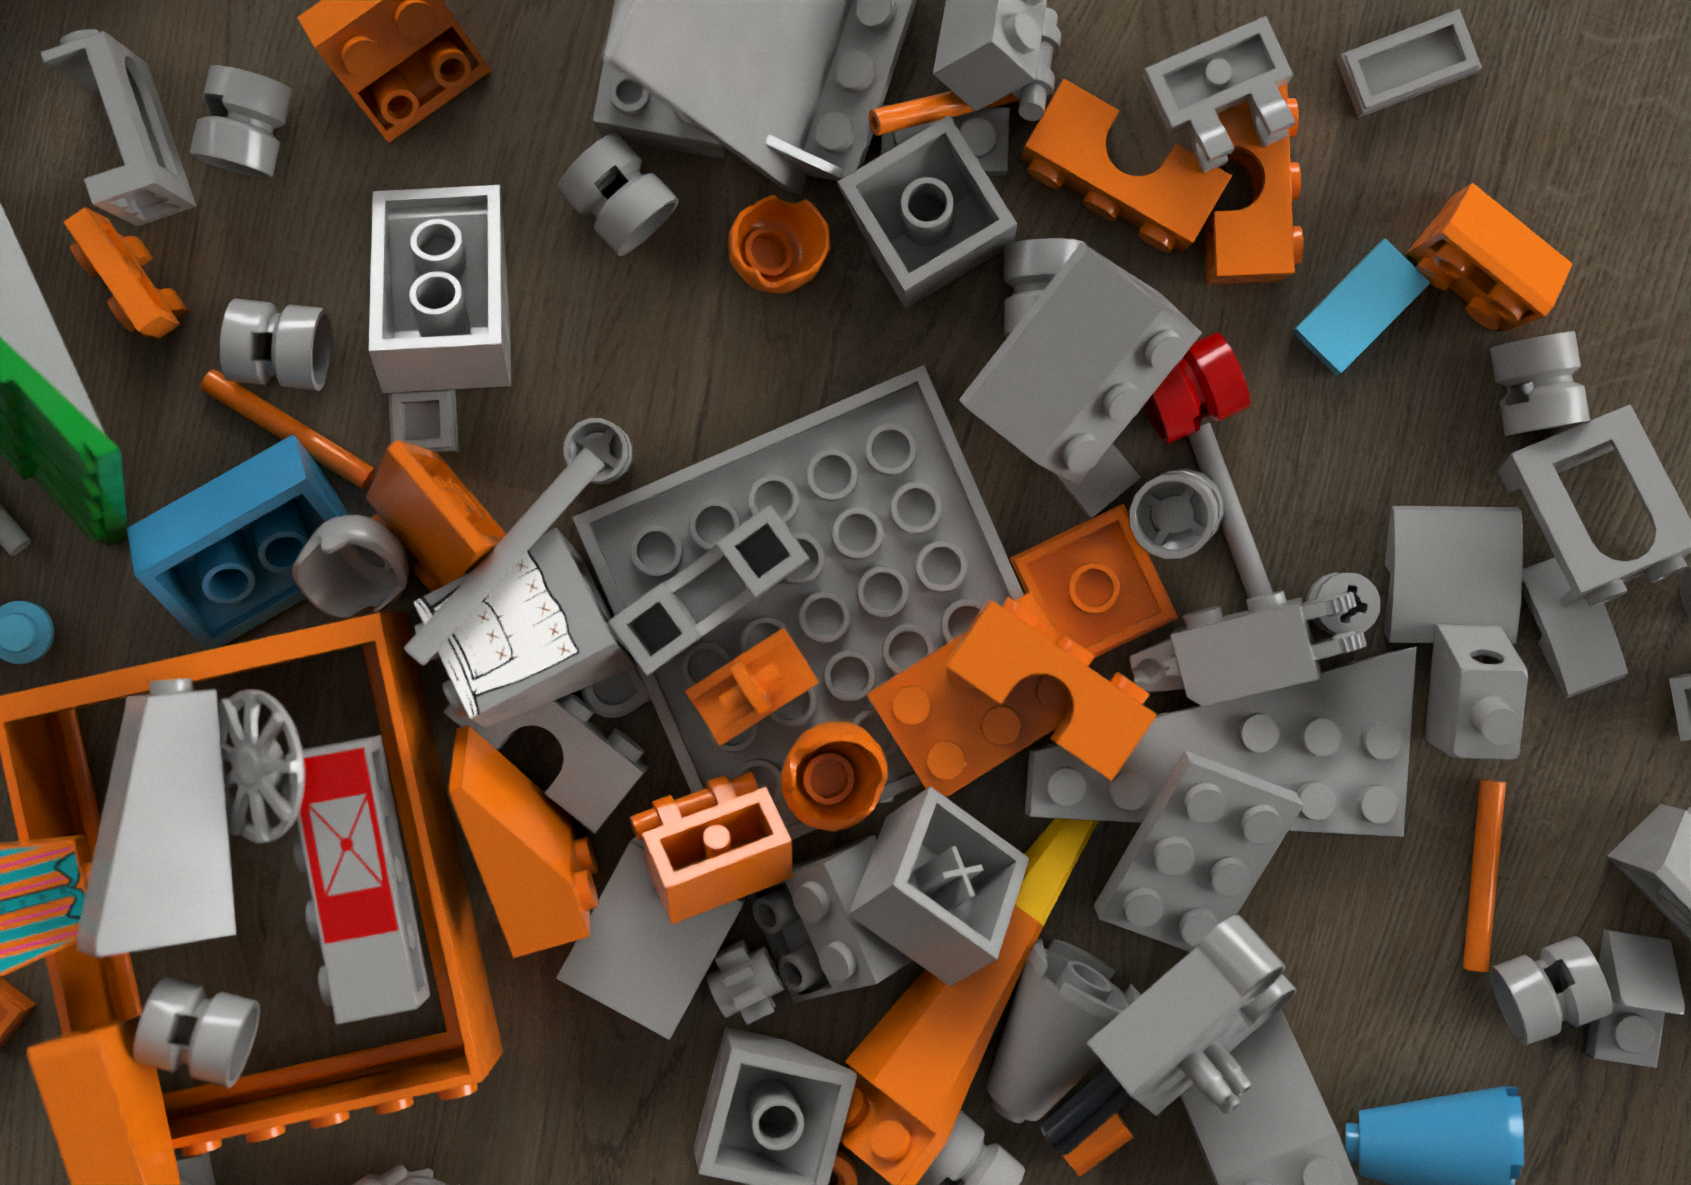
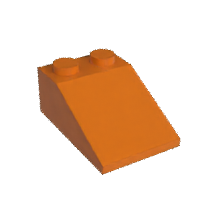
(432, 514)
(523, 848)

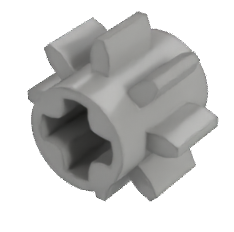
(745, 982)

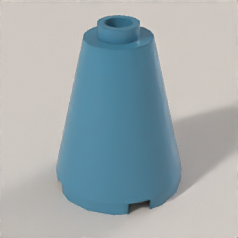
(1441, 1140)

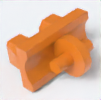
(752, 686)

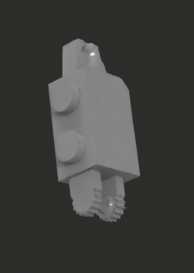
(1245, 651)

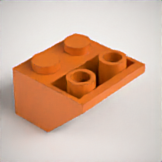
(394, 56)
(1490, 261)

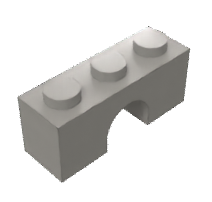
(709, 590)
(596, 766)

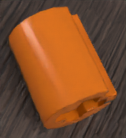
(1099, 1145)

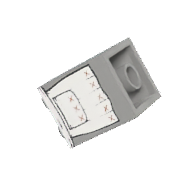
(530, 637)

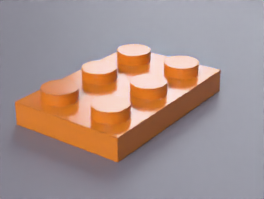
(954, 728)

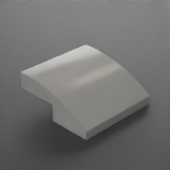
(1452, 570)

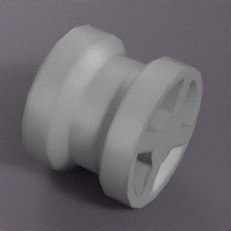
(1364, 593)

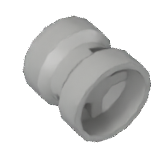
(596, 436)

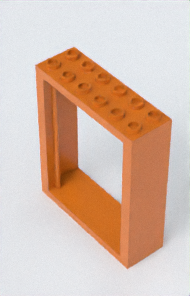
(56, 798)

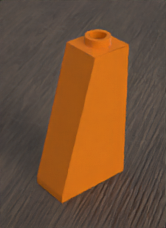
(105, 1107)

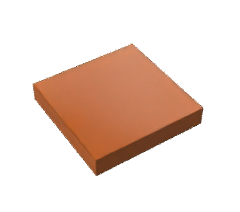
(1096, 583)

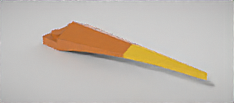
(932, 1040)

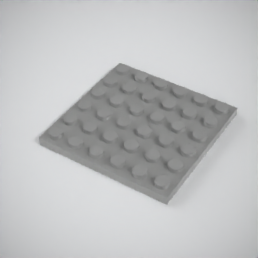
(890, 576)

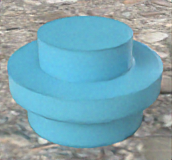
(24, 632)

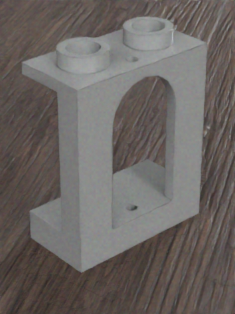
(153, 176)
(1585, 568)

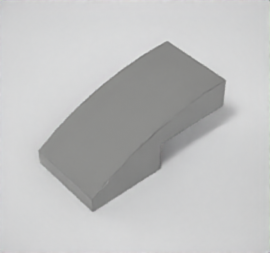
(1574, 638)

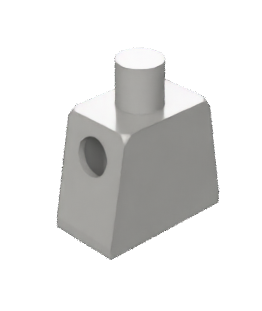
(1473, 704)

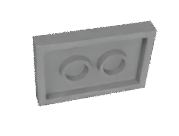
(1197, 852)

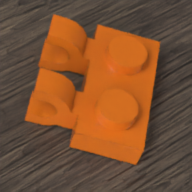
(118, 262)

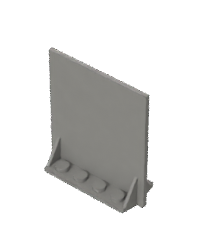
(768, 77)

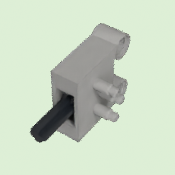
(1180, 1034)

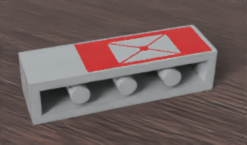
(357, 882)

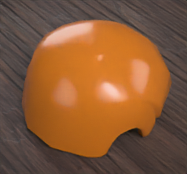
(778, 244)

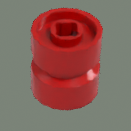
(1200, 386)

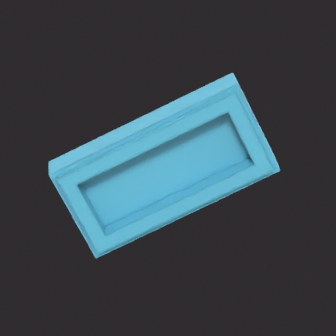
(1361, 307)

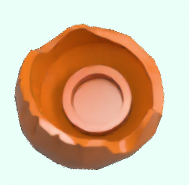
(834, 775)

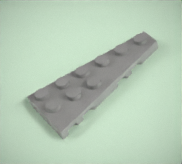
(1327, 739)

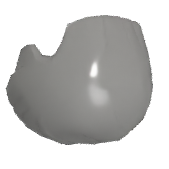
(352, 567)

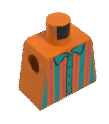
(40, 897)

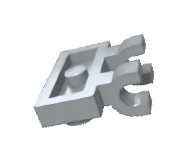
(1217, 77)

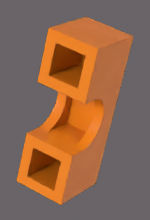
(1072, 151)
(1260, 239)
(1101, 716)

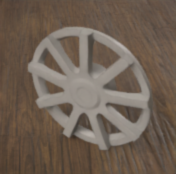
(259, 766)

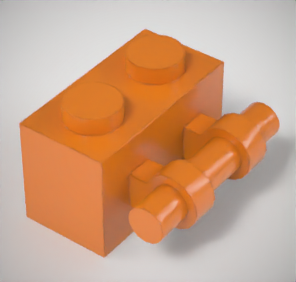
(713, 845)

